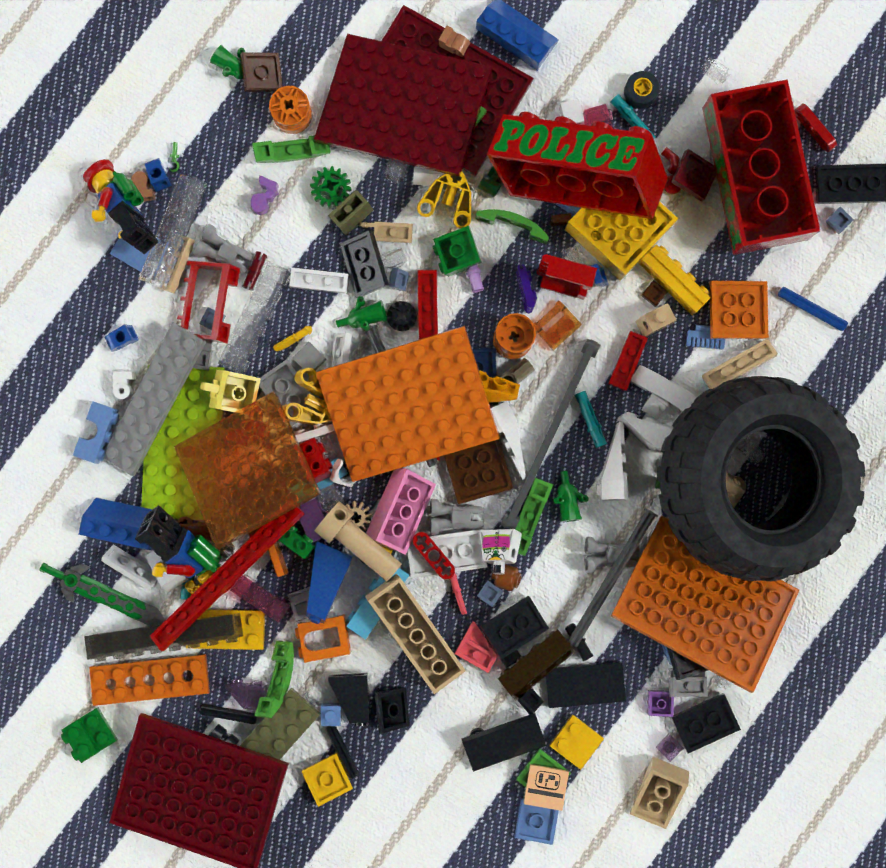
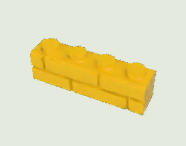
(674, 279)

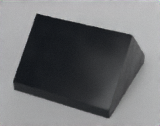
(392, 709)

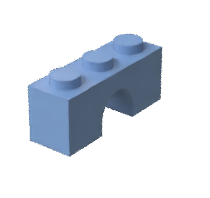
(104, 418)

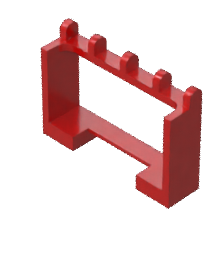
(566, 276)
(229, 277)

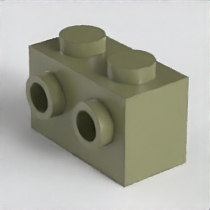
(351, 212)

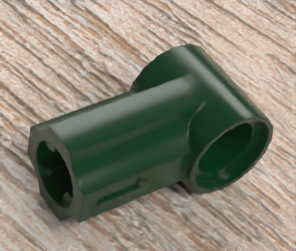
(490, 183)

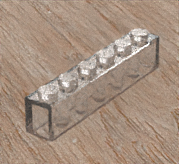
(173, 231)
(254, 316)

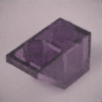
(246, 693)

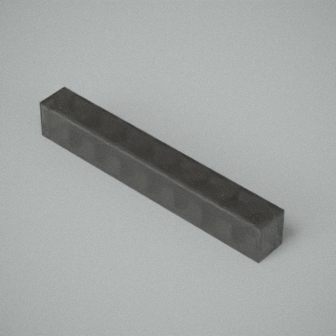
(138, 639)

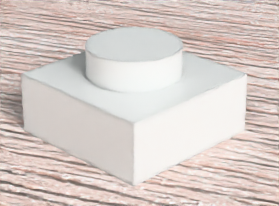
(655, 406)

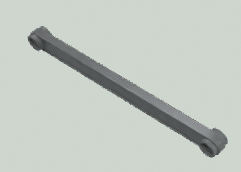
(590, 350)

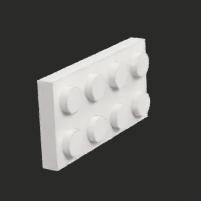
(460, 548)

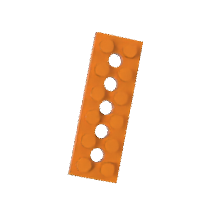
(157, 668)

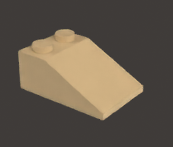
(660, 792)

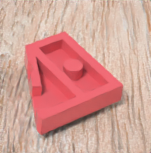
(476, 649)

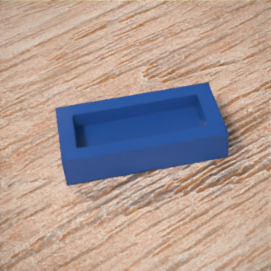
(600, 277)

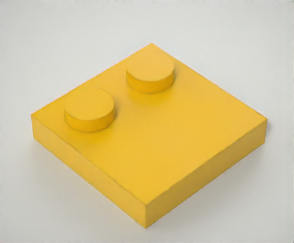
(576, 741)
(327, 779)

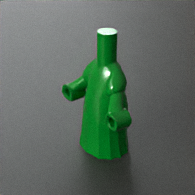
(228, 62)
(363, 317)
(567, 499)

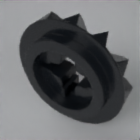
(401, 325)

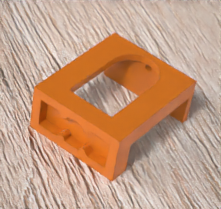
(311, 655)

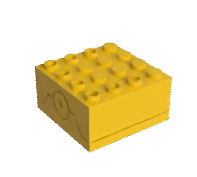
(619, 239)

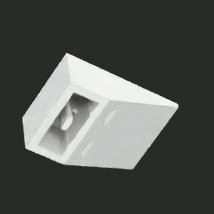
(646, 430)

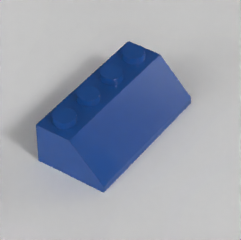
(516, 33)
(113, 522)

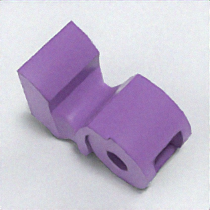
(260, 201)

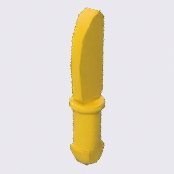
(293, 338)

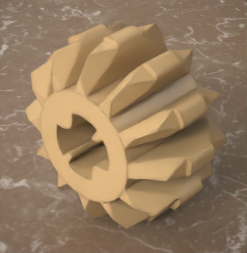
(360, 512)

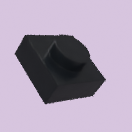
(530, 701)

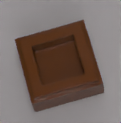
(561, 219)
(654, 293)

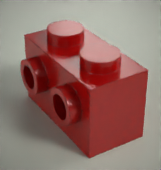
(316, 459)

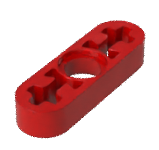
(815, 127)
(438, 570)

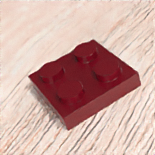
(694, 175)

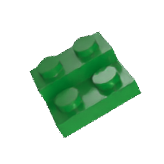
(456, 251)
(299, 544)
(88, 735)

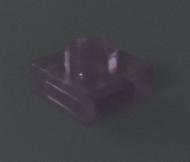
(669, 747)

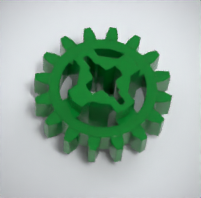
(323, 189)

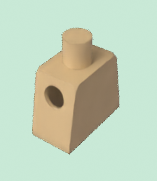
(656, 320)

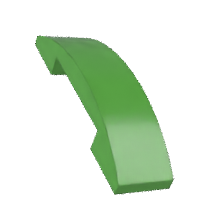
(289, 150)
(489, 216)
(532, 511)
(280, 681)

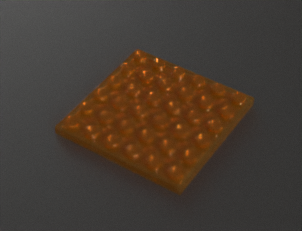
(247, 470)

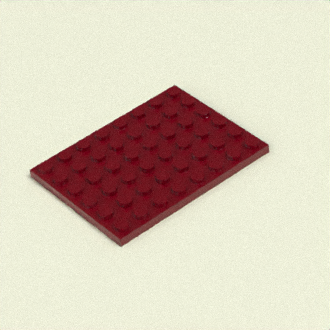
(504, 89)
(403, 104)
(198, 792)

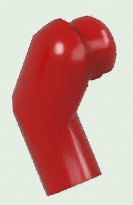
(672, 158)

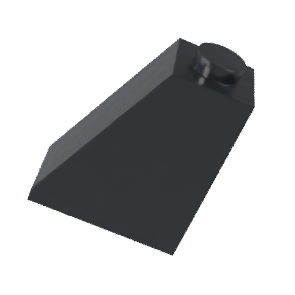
(353, 696)

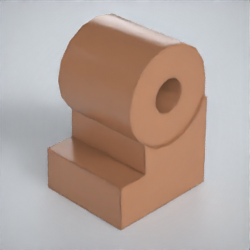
(453, 42)
(143, 183)

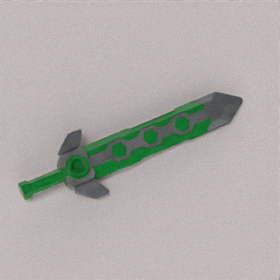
(94, 590)

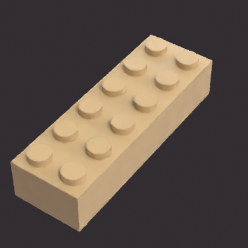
(415, 633)

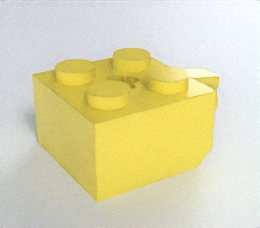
(223, 390)

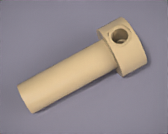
(338, 526)

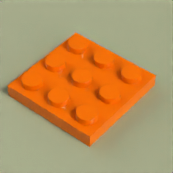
(738, 310)

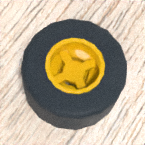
(646, 84)

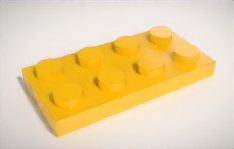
(252, 625)

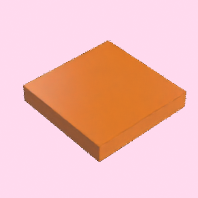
(278, 560)

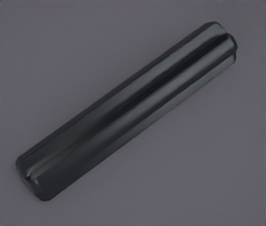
(228, 714)
(342, 751)

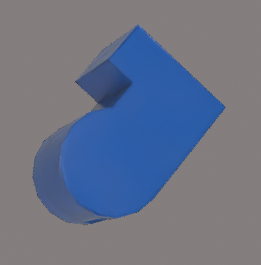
(157, 175)
(121, 337)

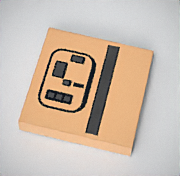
(546, 787)

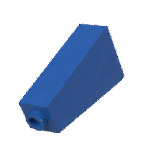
(326, 579)

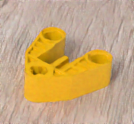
(463, 204)
(305, 414)

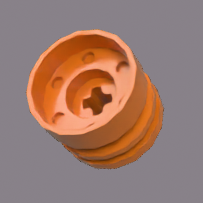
(290, 120)
(518, 326)

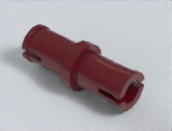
(254, 270)

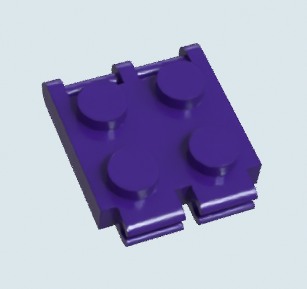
(528, 295)

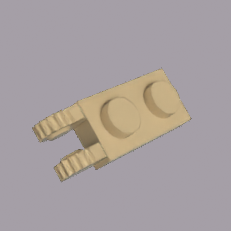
(391, 231)

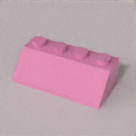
(400, 510)

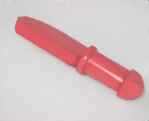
(456, 589)

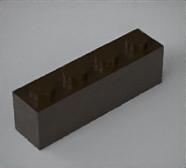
(536, 664)

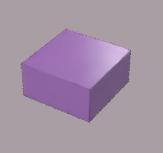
(660, 703)

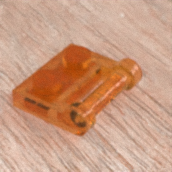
(561, 329)

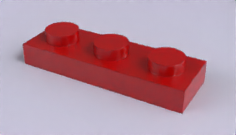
(628, 360)

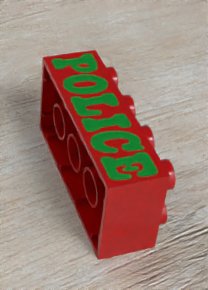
(579, 164)
(760, 167)

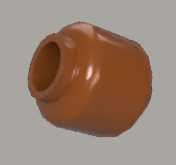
(509, 580)

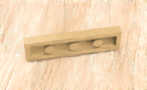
(740, 364)

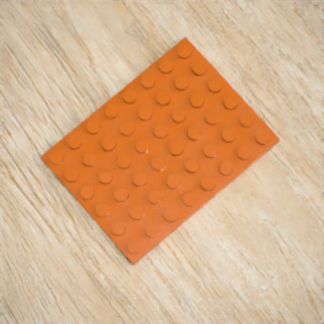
(408, 404)
(703, 613)

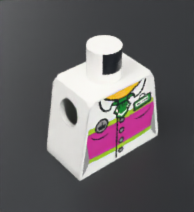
(500, 548)

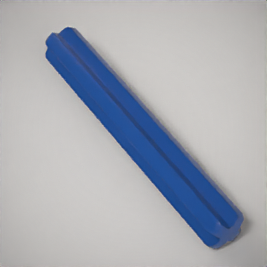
(813, 308)

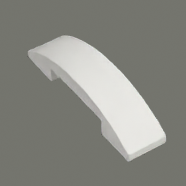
(663, 388)

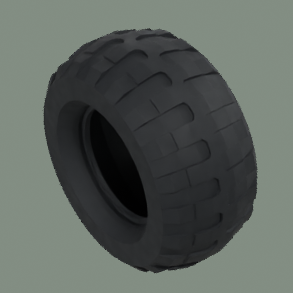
(821, 491)

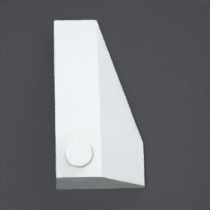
(509, 436)
(613, 480)

